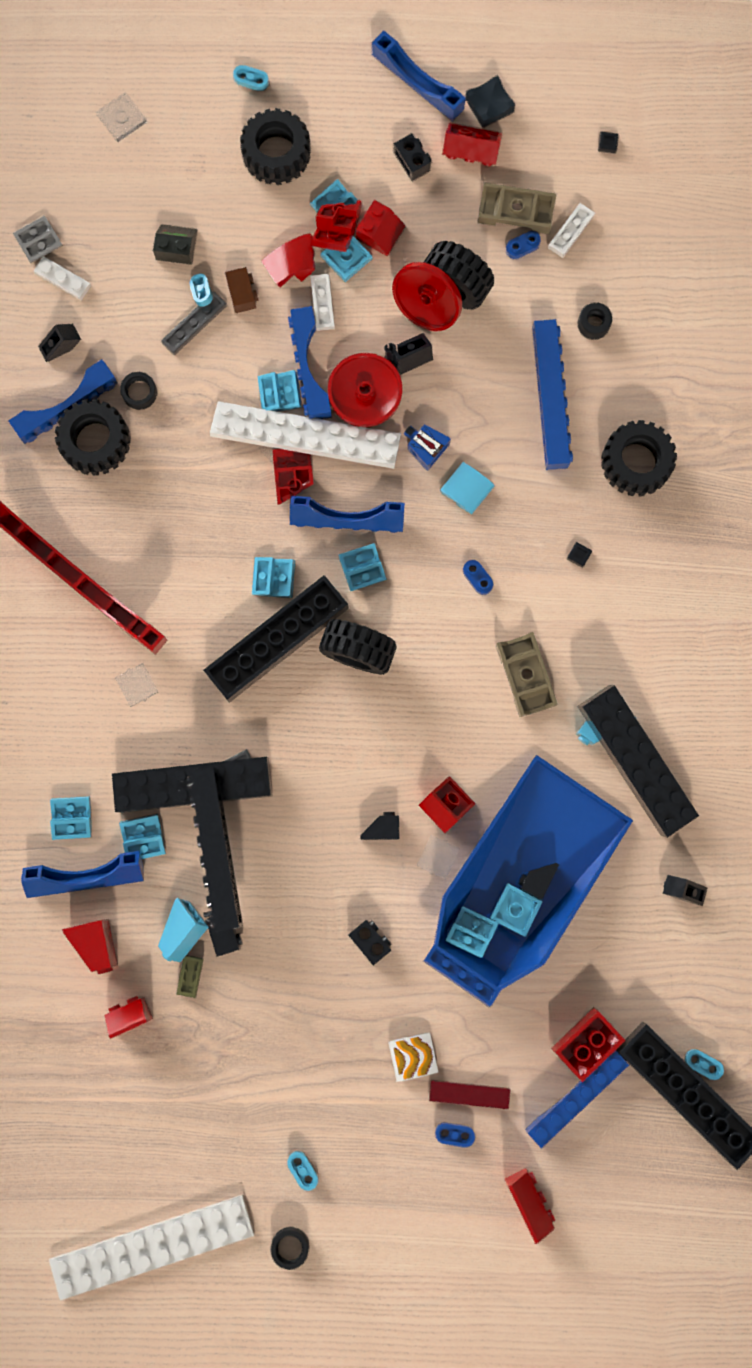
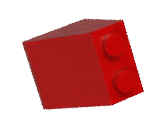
(94, 945)

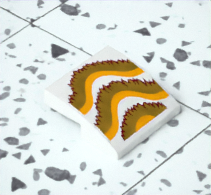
(413, 1057)

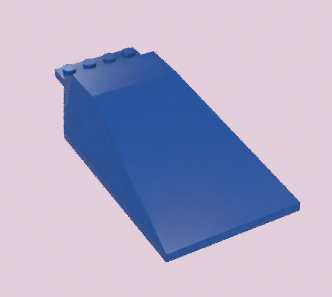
(539, 825)

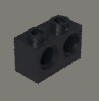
(409, 158)
(365, 945)

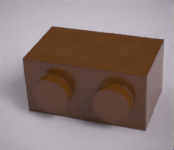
(240, 289)

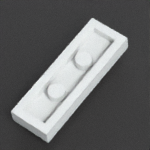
(571, 230)
(62, 278)
(322, 302)

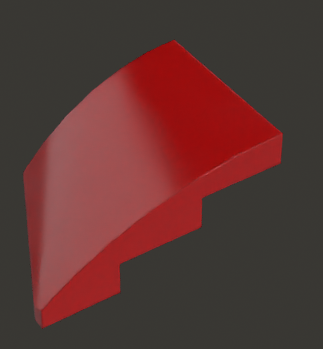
(336, 225)
(291, 260)
(291, 472)

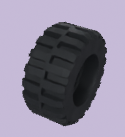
(271, 125)
(466, 269)
(85, 415)
(647, 436)
(358, 646)

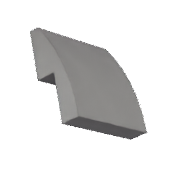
(37, 239)

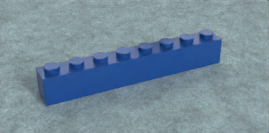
(551, 395)

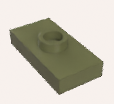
(190, 976)

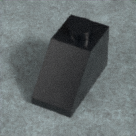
(59, 341)
(383, 828)
(538, 880)
(685, 890)

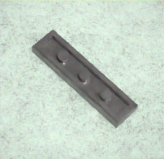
(193, 324)

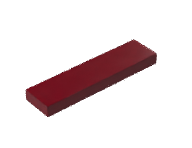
(469, 1094)

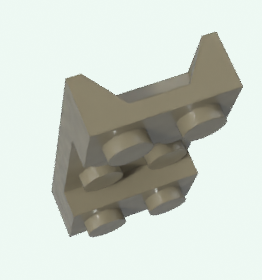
(535, 211)
(533, 693)

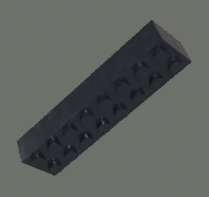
(276, 638)
(638, 761)
(169, 785)
(216, 849)
(688, 1094)

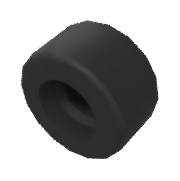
(595, 332)

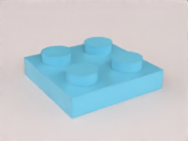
(349, 262)
(516, 910)

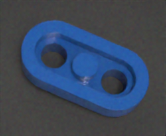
(524, 245)
(477, 577)
(454, 1135)

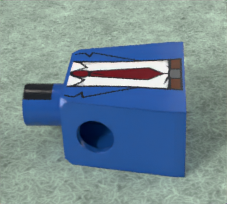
(426, 444)

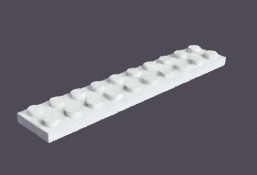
(305, 435)
(151, 1247)

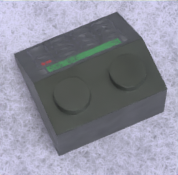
(175, 244)

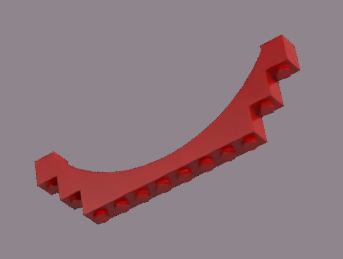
(80, 582)

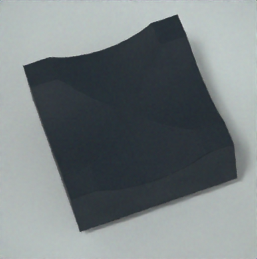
(490, 102)

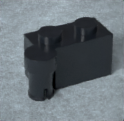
(410, 353)
(223, 941)

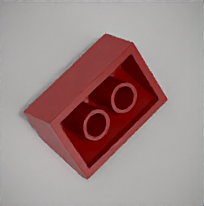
(472, 144)
(588, 1044)
(531, 1204)

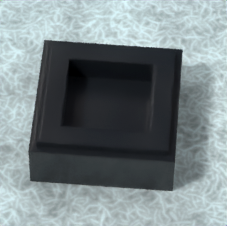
(608, 142)
(579, 554)

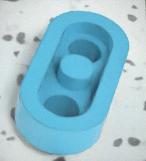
(251, 78)
(201, 290)
(703, 1064)
(302, 1170)

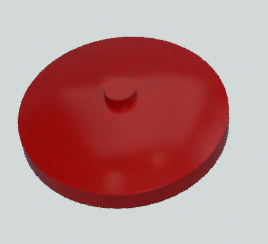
(427, 296)
(365, 389)

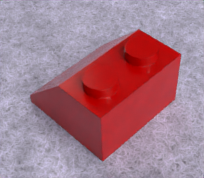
(380, 228)
(447, 804)
(127, 1017)

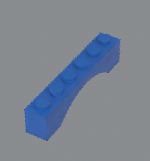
(441, 96)
(304, 327)
(32, 423)
(385, 517)
(45, 881)
(561, 1113)

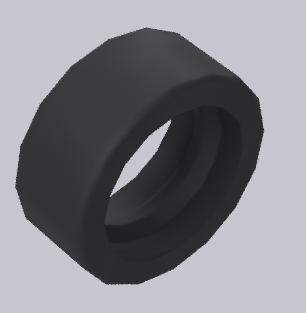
(130, 379)
(292, 1264)

